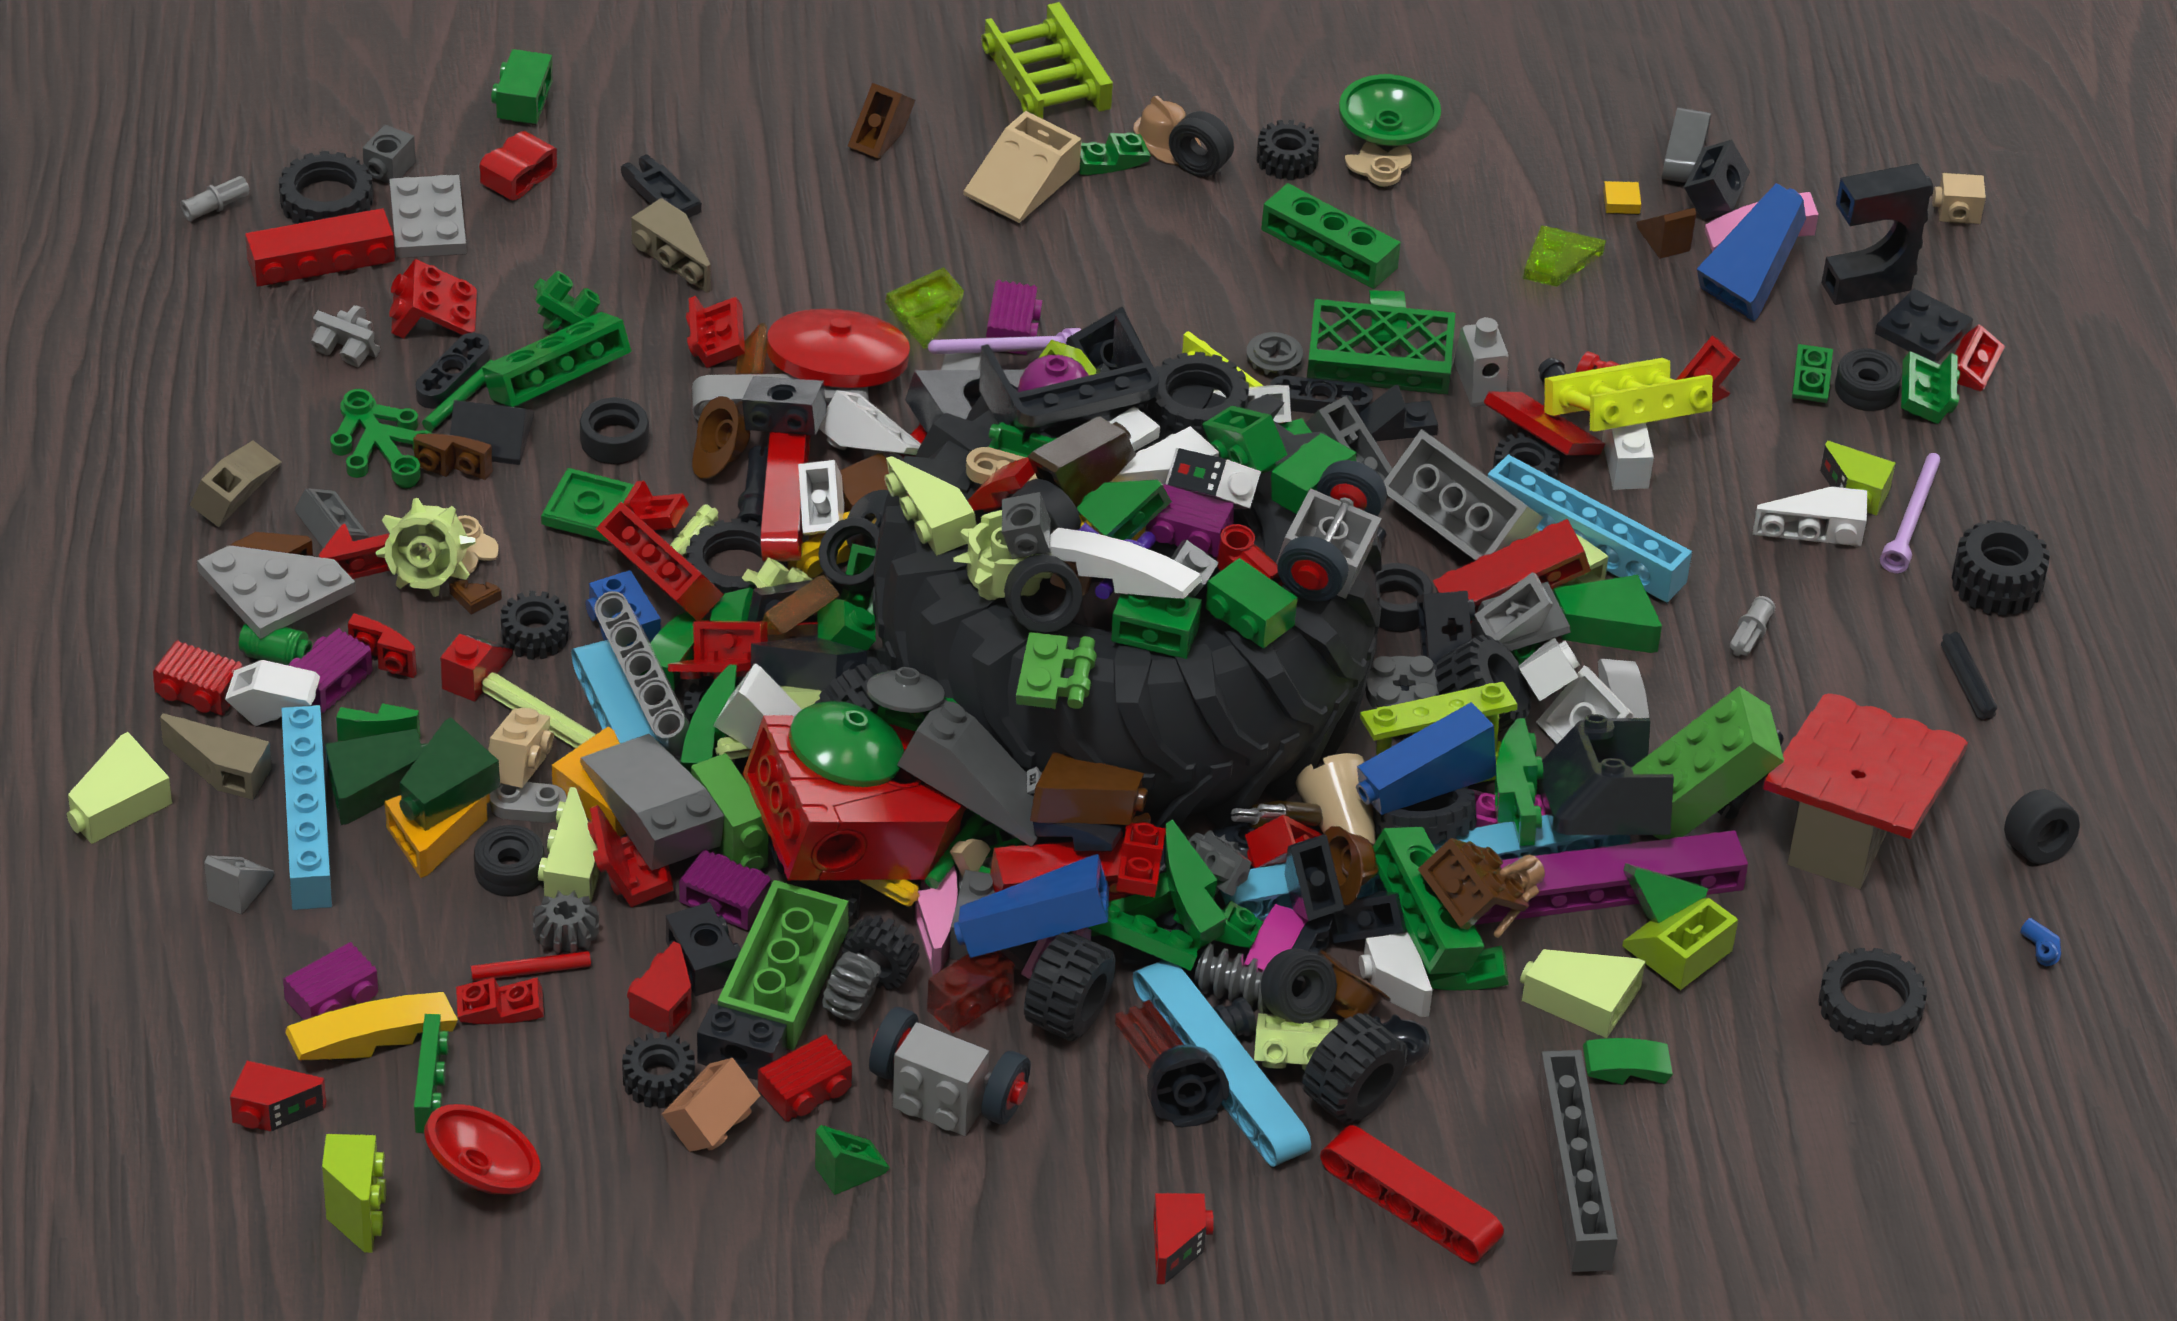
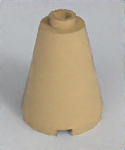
(1335, 792)

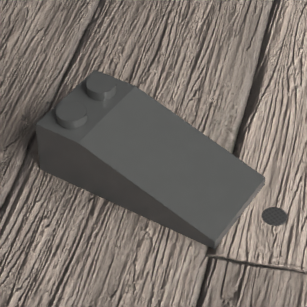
(972, 768)
(656, 800)

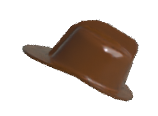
(719, 437)
(1353, 861)
(1352, 992)

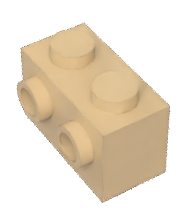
(521, 745)

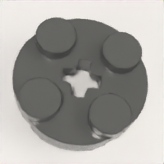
(1390, 672)

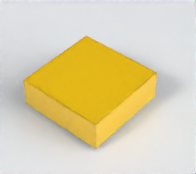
(1622, 197)

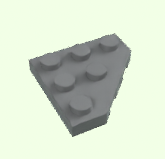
(273, 586)

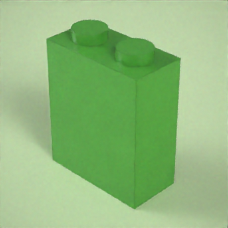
(743, 828)

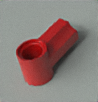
(1239, 542)

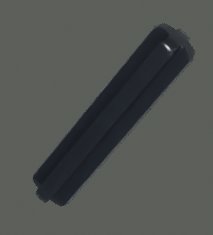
(1969, 675)

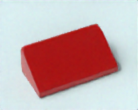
(1977, 357)

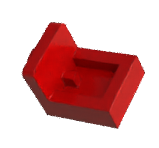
(656, 511)

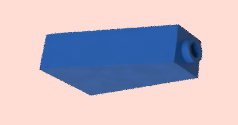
(1754, 252)
(1430, 762)
(1036, 908)

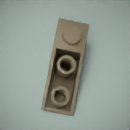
(670, 239)
(233, 482)
(221, 757)

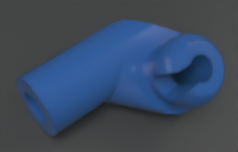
(2046, 942)

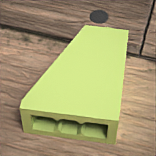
(118, 791)
(1583, 987)

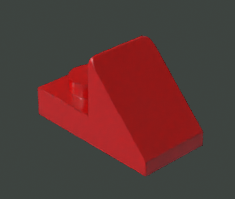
(1716, 361)
(358, 556)

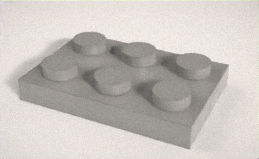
(427, 216)

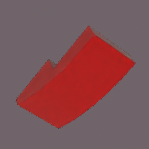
(1000, 484)
(393, 650)
(1140, 859)
(489, 1004)

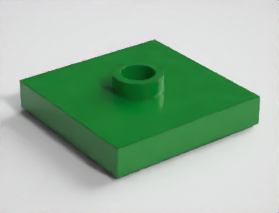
(583, 502)

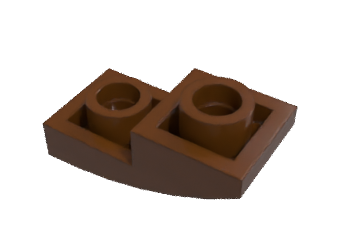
(448, 452)

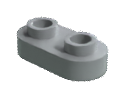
(531, 803)

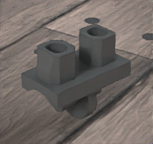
(1223, 861)

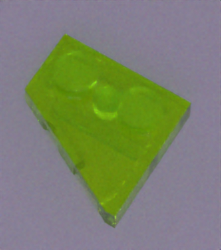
(1559, 254)
(926, 304)

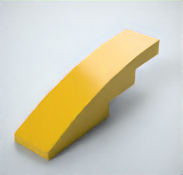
(362, 1027)

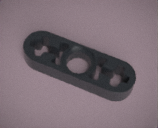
(455, 356)
(1331, 388)

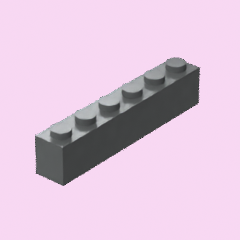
(1576, 1161)

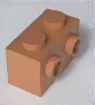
(711, 1105)

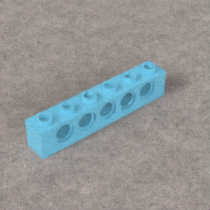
(1630, 546)
(306, 808)

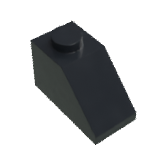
(1312, 878)

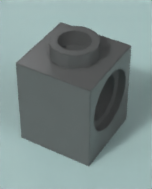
(389, 153)
(1026, 525)

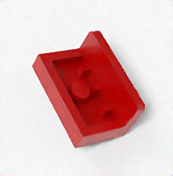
(716, 330)

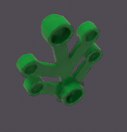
(361, 407)

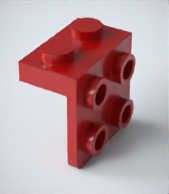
(432, 295)
(719, 645)
(624, 863)

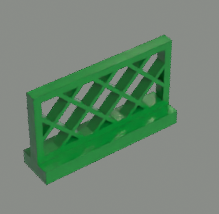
(1379, 367)

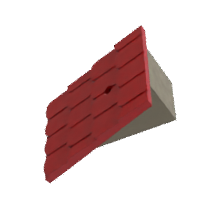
(1856, 781)

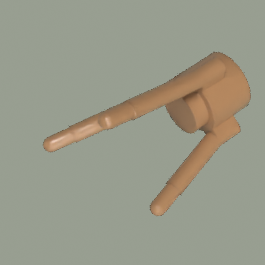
(1528, 873)

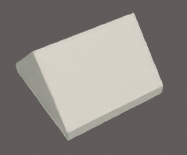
(1581, 698)

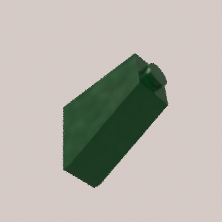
(369, 770)
(447, 776)

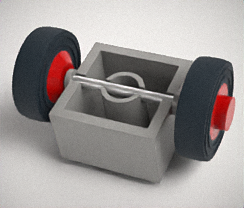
(1332, 532)
(945, 1076)

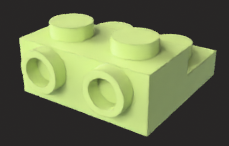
(1288, 1042)

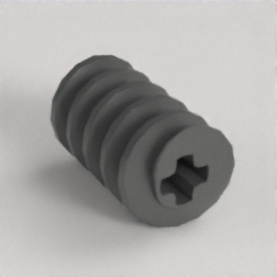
(1230, 977)

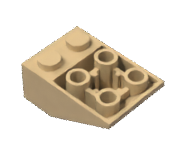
(1025, 167)

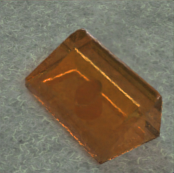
(755, 352)
(799, 606)

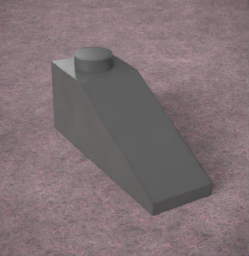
(1345, 426)

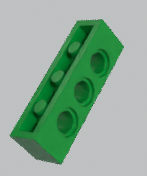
(1330, 236)
(556, 359)
(1433, 930)

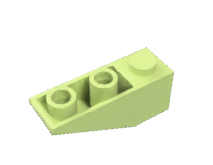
(933, 504)
(570, 850)

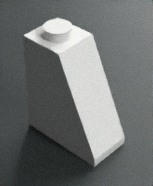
(748, 703)

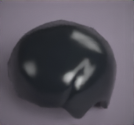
(1412, 1034)

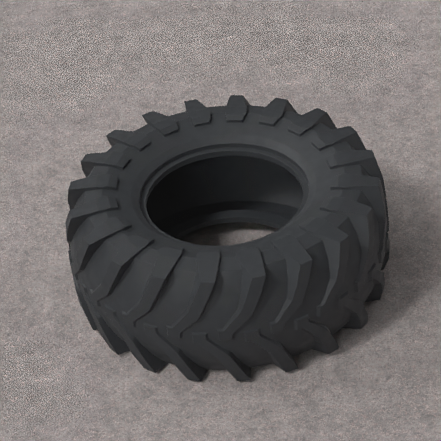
(1197, 727)

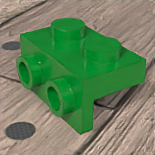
(1929, 387)

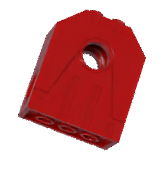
(845, 829)

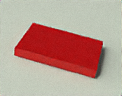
(1551, 429)

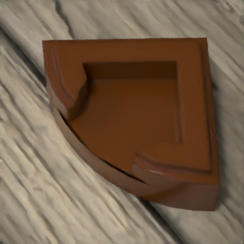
(474, 595)

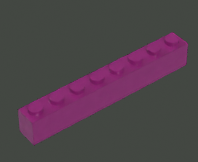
(1597, 880)

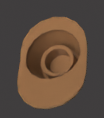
(1156, 125)

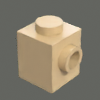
(1960, 198)

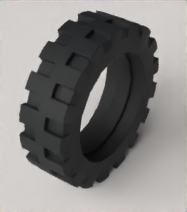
(324, 168)
(1195, 370)
(723, 537)
(1440, 816)
(1863, 1024)

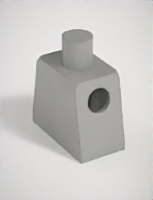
(1478, 348)

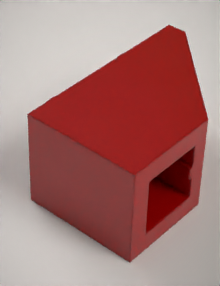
(663, 993)

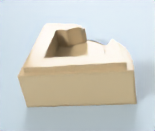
(969, 854)

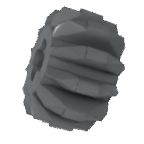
(565, 923)
(851, 986)

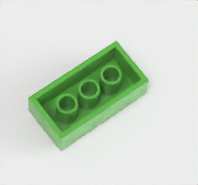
(1716, 758)
(787, 956)

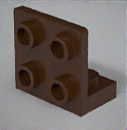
(1470, 881)

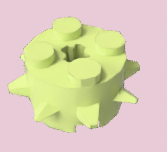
(990, 559)
(414, 563)

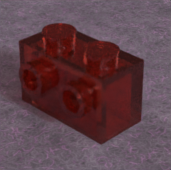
(970, 988)

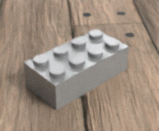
(1458, 499)

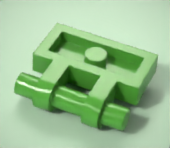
(1043, 671)

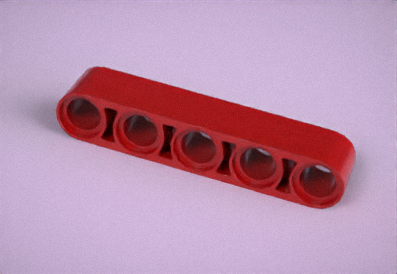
(1412, 1194)

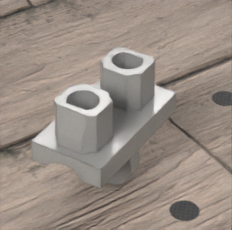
(346, 329)

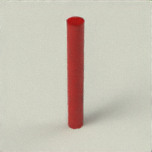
(530, 966)

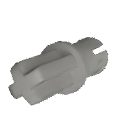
(214, 198)
(1752, 626)

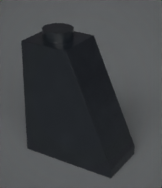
(806, 661)

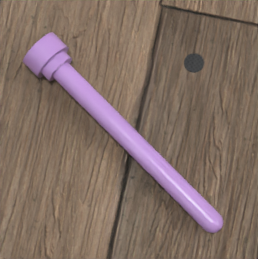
(1007, 344)
(1897, 553)

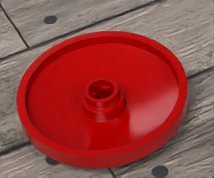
(838, 347)

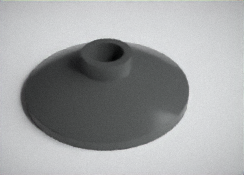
(905, 690)

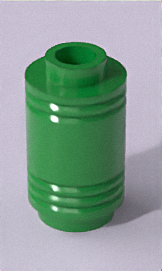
(277, 647)

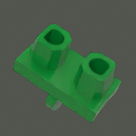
(560, 307)

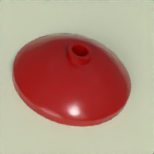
(481, 1149)

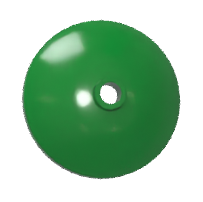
(1389, 109)
(846, 743)

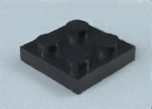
(1924, 325)

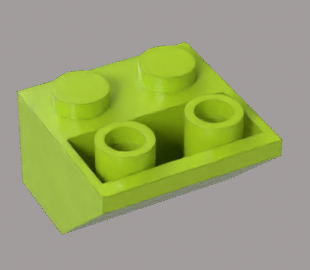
(1685, 942)
(353, 1187)

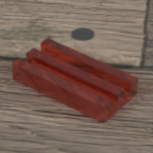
(1144, 1018)

